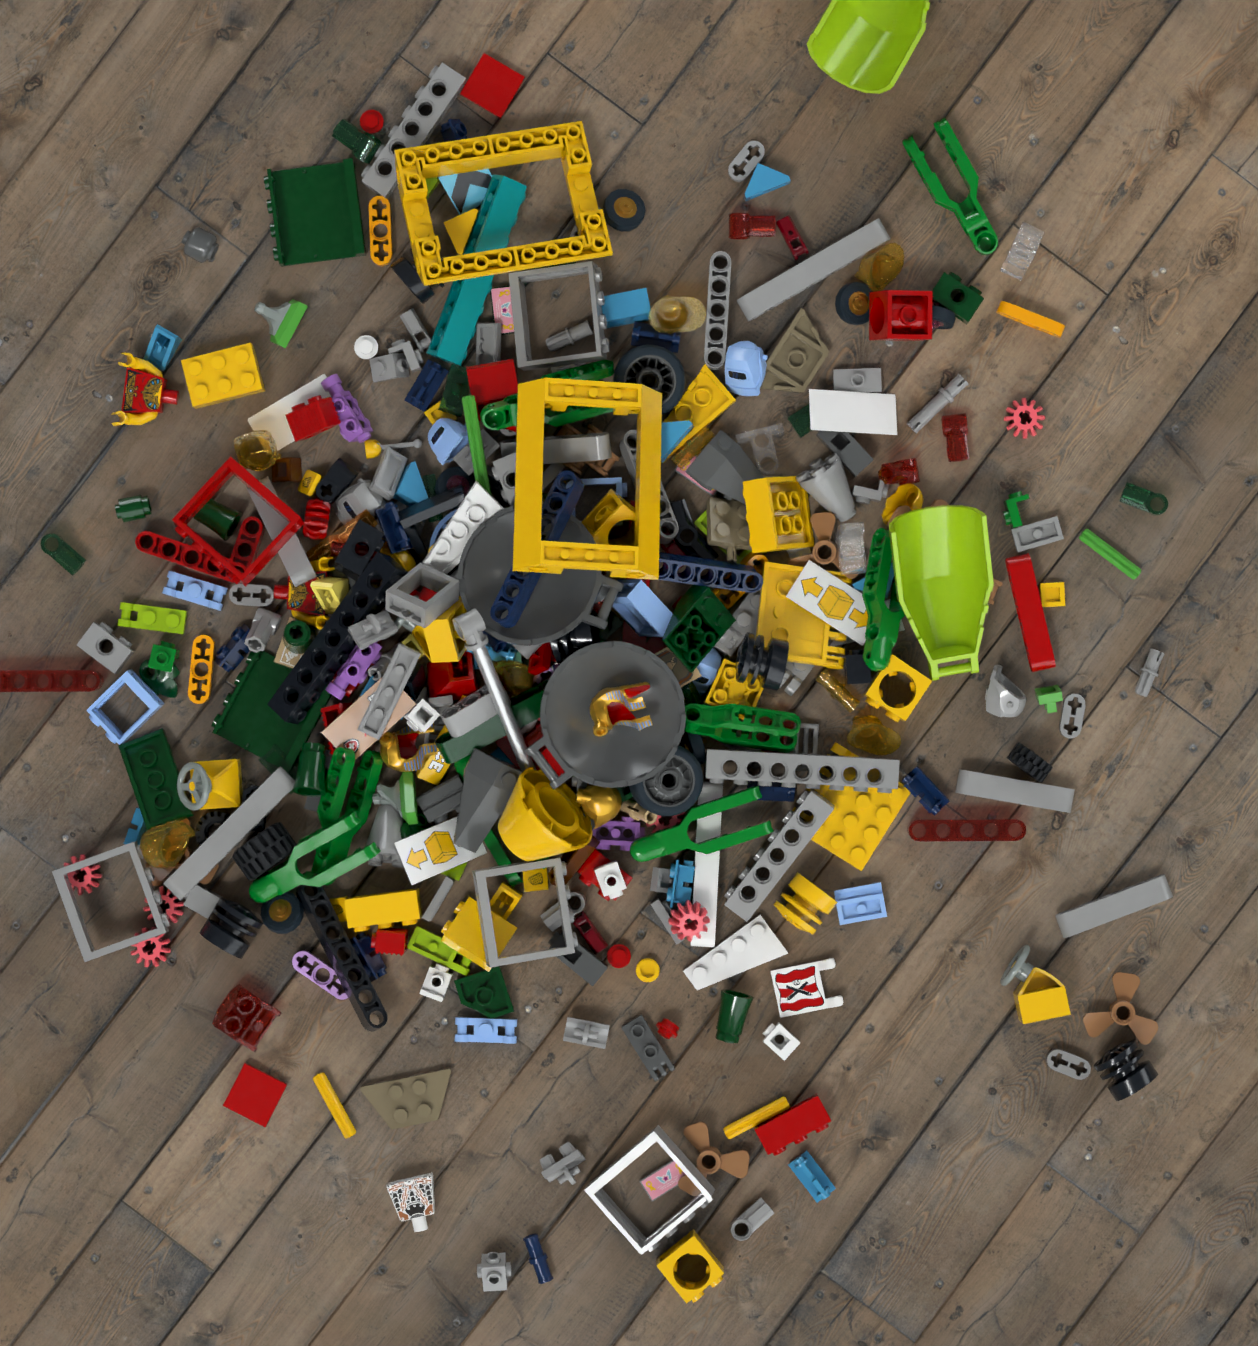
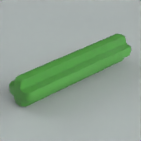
(1110, 554)

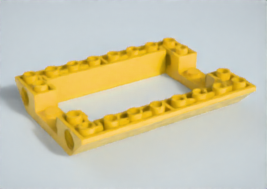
(495, 151)
(540, 556)

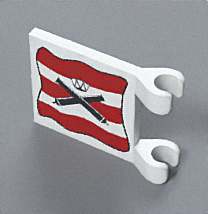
(801, 988)

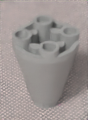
(829, 486)
(385, 833)

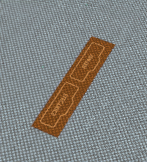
(324, 547)

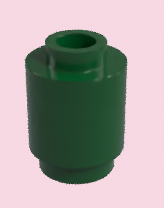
(133, 508)

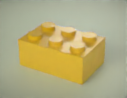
(223, 375)
(383, 909)

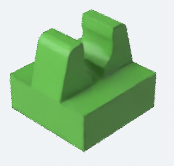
(1049, 696)

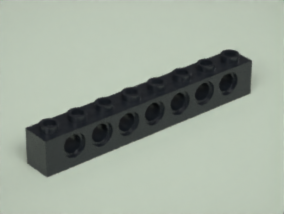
(326, 642)

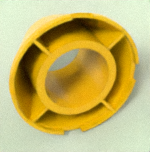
(542, 820)

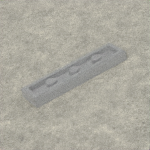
(389, 691)

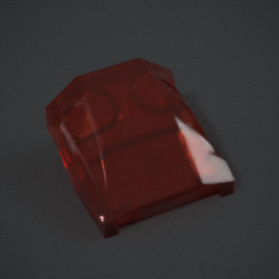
(245, 1017)

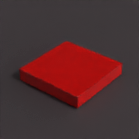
(492, 86)
(255, 1094)

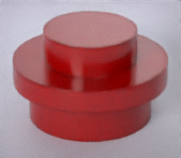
(371, 121)
(618, 956)
(667, 1028)

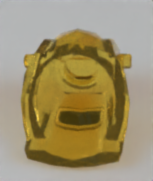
(256, 450)
(165, 844)

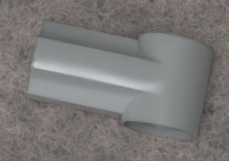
(263, 626)
(552, 916)
(753, 1218)

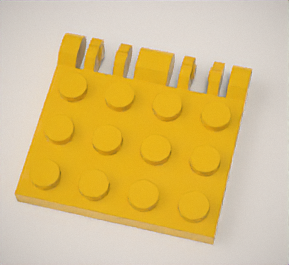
(790, 622)
(858, 817)

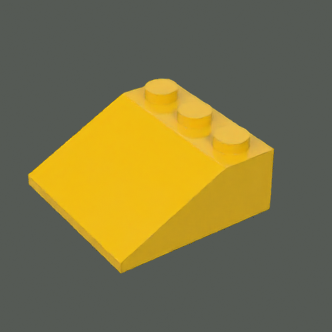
(777, 514)

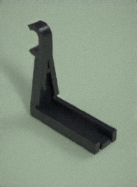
(425, 510)

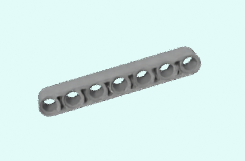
(813, 269)
(230, 833)

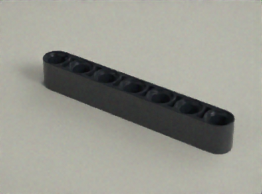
(340, 966)

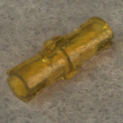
(693, 447)
(837, 690)

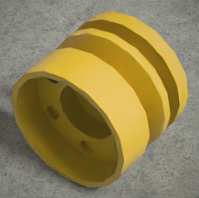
(805, 904)

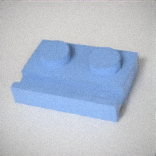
(860, 903)

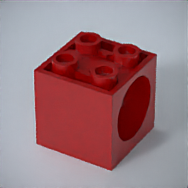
(900, 315)

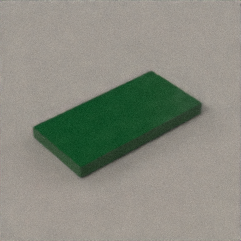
(154, 778)

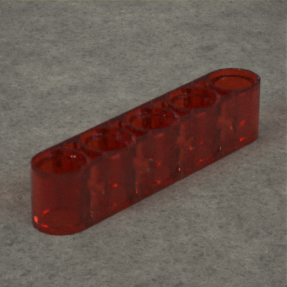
(55, 680)
(978, 830)

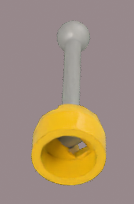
(373, 447)

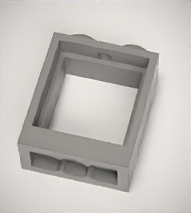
(422, 613)

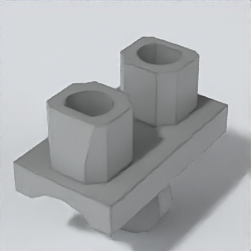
(464, 457)
(372, 629)
(586, 1032)
(571, 1158)

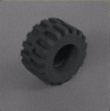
(264, 851)

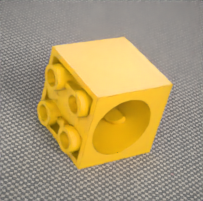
(605, 515)
(918, 684)
(729, 691)
(693, 1245)

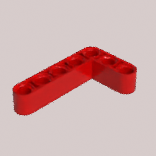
(203, 562)

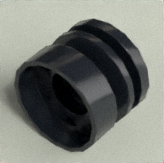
(407, 273)
(576, 639)
(763, 661)
(232, 926)
(1127, 1072)

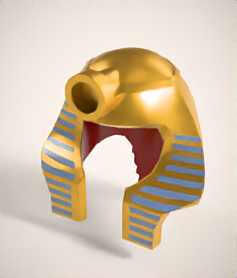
(614, 707)
(400, 752)
(599, 803)

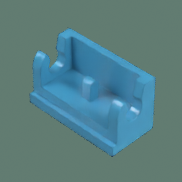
(626, 307)

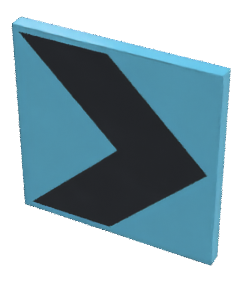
(467, 188)

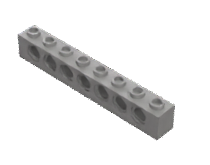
(887, 768)

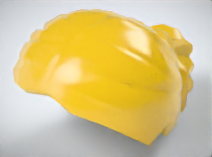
(906, 495)

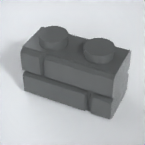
(441, 800)

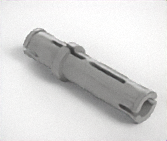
(937, 403)

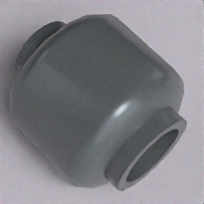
(200, 245)

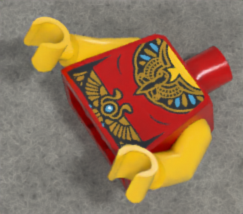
(143, 392)
(302, 600)

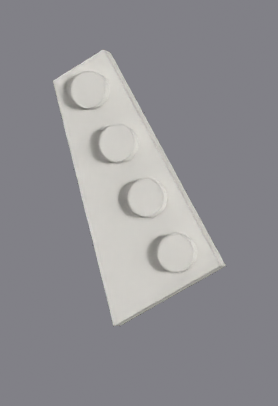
(474, 510)
(741, 951)

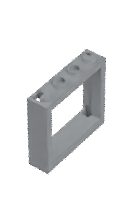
(520, 315)
(74, 914)
(485, 916)
(617, 1216)

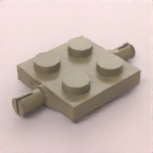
(727, 526)

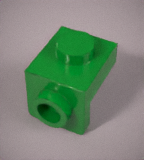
(1011, 515)
(163, 656)

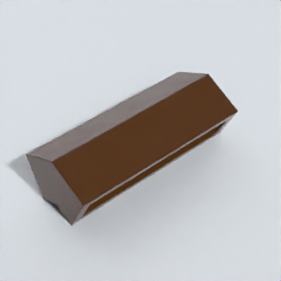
(574, 860)

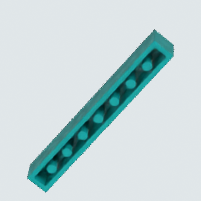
(467, 296)

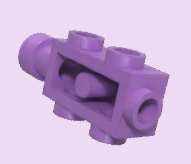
(349, 416)
(360, 663)
(616, 835)

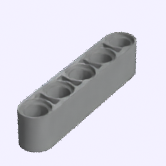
(717, 299)
(569, 448)
(667, 517)
(292, 552)
(1015, 791)
(1114, 906)

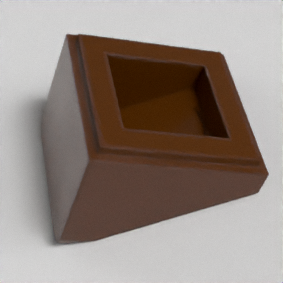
(287, 470)

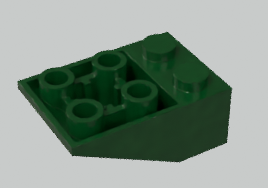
(696, 626)

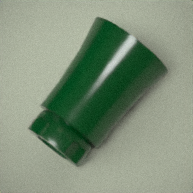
(219, 518)
(302, 643)
(311, 771)
(732, 1015)

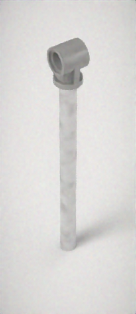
(470, 628)

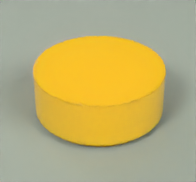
(647, 970)

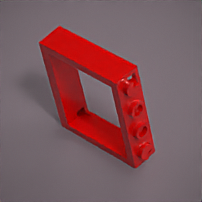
(207, 492)

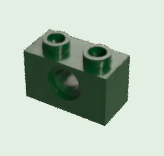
(971, 296)

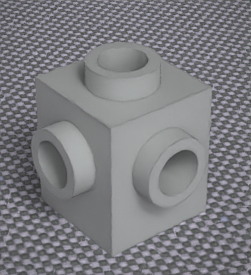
(494, 1271)

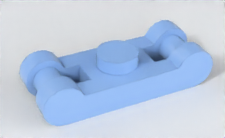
(195, 590)
(485, 1030)

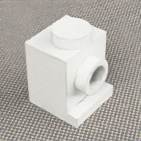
(421, 716)
(610, 870)
(436, 992)
(782, 1049)

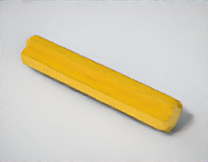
(334, 1105)
(756, 1117)

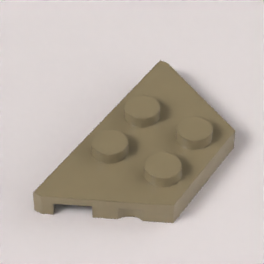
(795, 357)
(410, 1098)

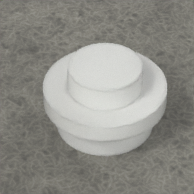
(366, 347)

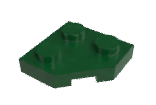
(485, 993)

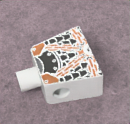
(414, 1199)

